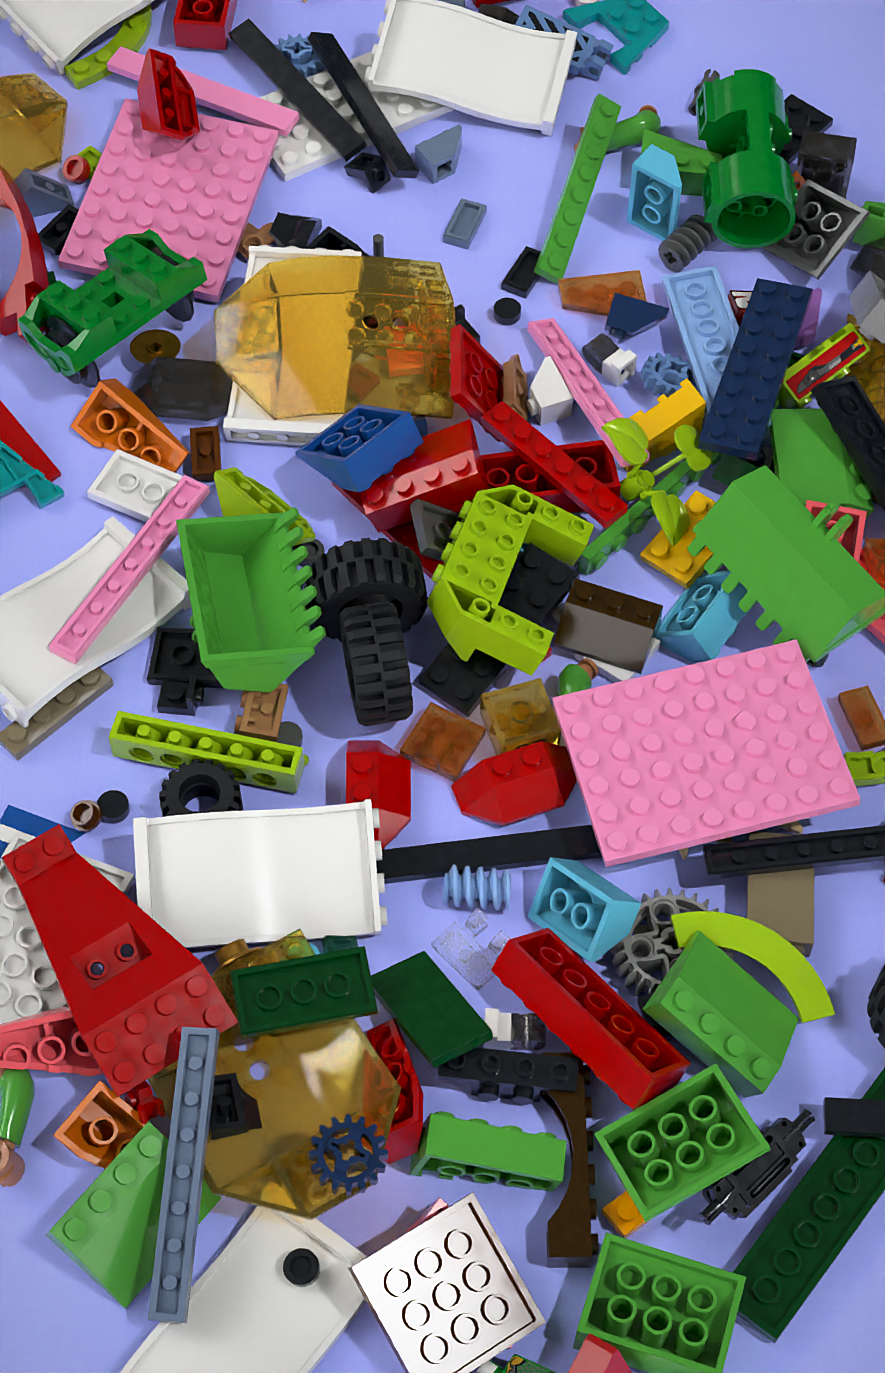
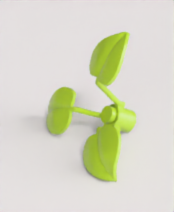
(631, 444)

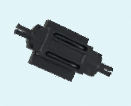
(752, 1183)

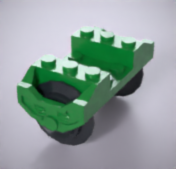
(88, 321)

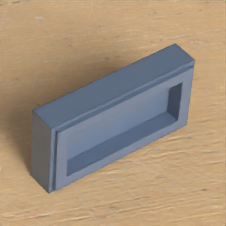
(464, 223)

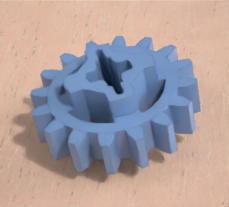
(300, 54)
(665, 374)

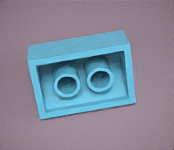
(655, 193)
(702, 618)
(582, 908)

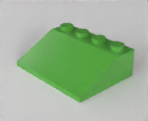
(815, 461)
(723, 1016)
(681, 1142)
(117, 1218)
(660, 1308)

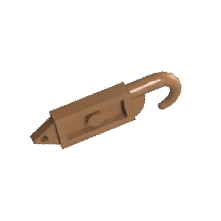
(515, 386)

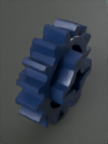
(361, 1161)

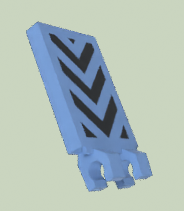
(587, 48)

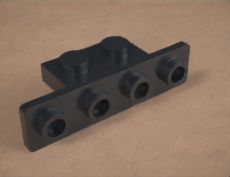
(512, 1074)

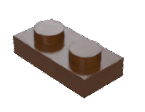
(205, 452)

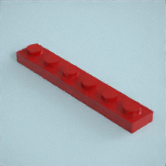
(554, 464)

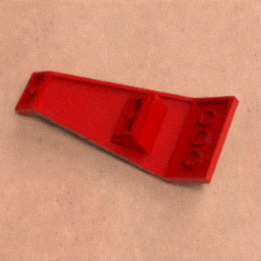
(139, 1002)

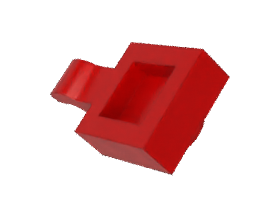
(144, 1102)

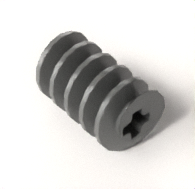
(686, 243)

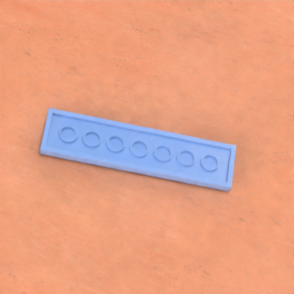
(704, 325)

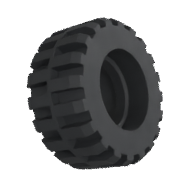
(368, 574)
(376, 663)

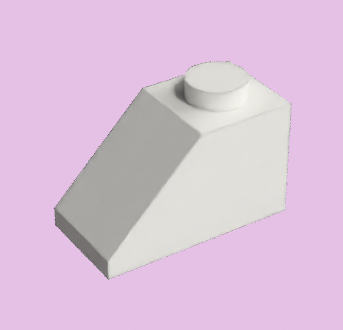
(549, 395)

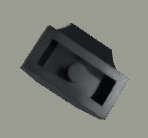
(57, 230)
(294, 230)
(232, 1109)

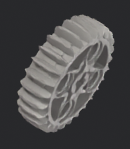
(657, 943)

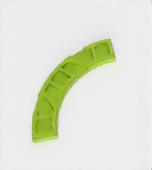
(767, 949)

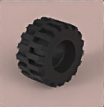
(198, 781)

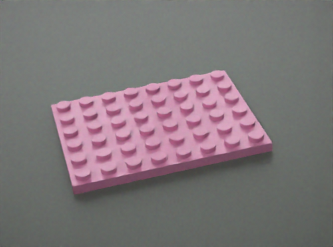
(184, 190)
(703, 753)

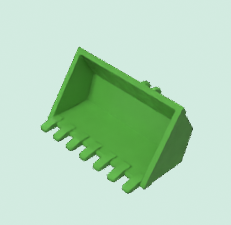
(789, 564)
(249, 597)

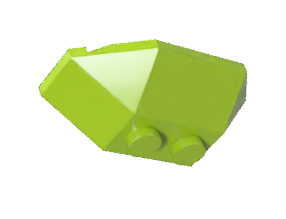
(246, 496)

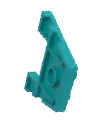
(631, 21)
(16, 473)

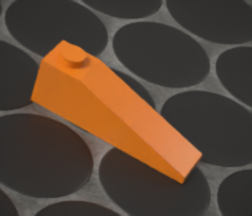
(121, 421)
(99, 1126)

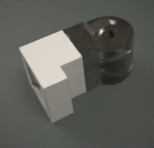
(610, 359)
(515, 1031)

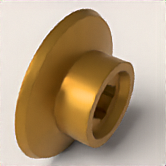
(154, 344)
(232, 953)

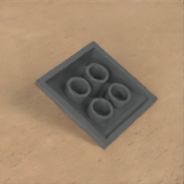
(820, 229)

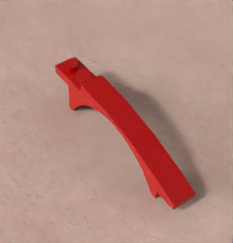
(31, 272)

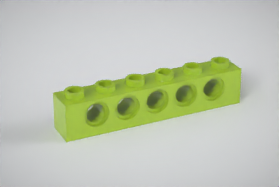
(173, 743)

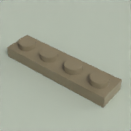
(55, 713)

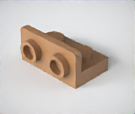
(262, 713)

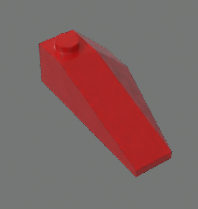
(408, 1117)

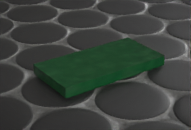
(303, 992)
(430, 1009)

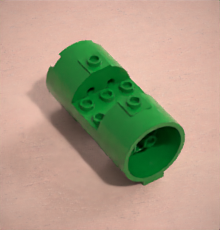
(752, 188)

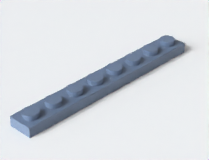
(184, 1175)

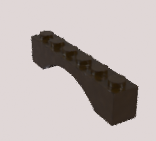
(569, 1228)

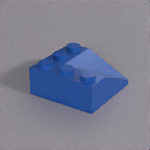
(362, 446)

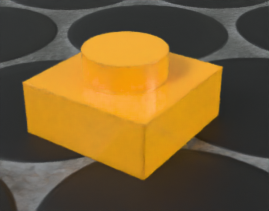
(623, 1215)

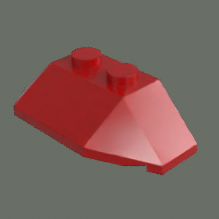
(166, 98)
(385, 778)
(516, 784)

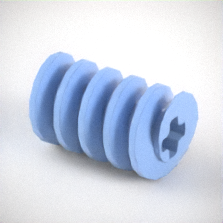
(477, 887)

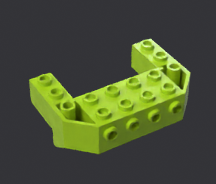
(479, 567)

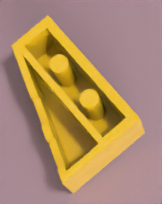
(662, 420)

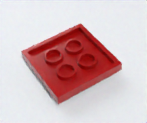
(474, 376)

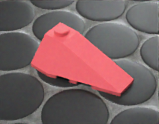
(46, 1043)

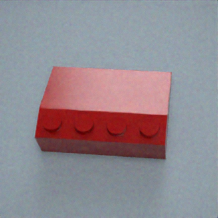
(440, 472)

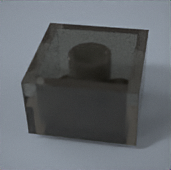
(826, 160)

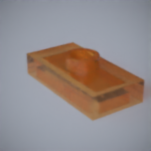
(863, 717)

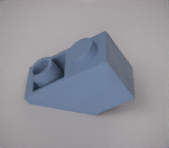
(440, 154)

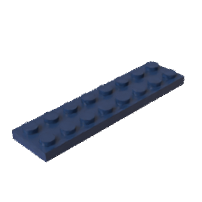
(755, 369)

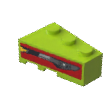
(821, 365)

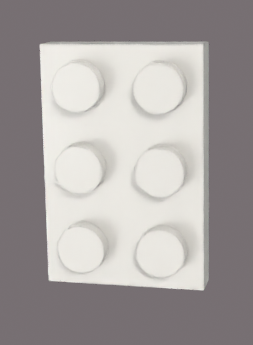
(132, 485)

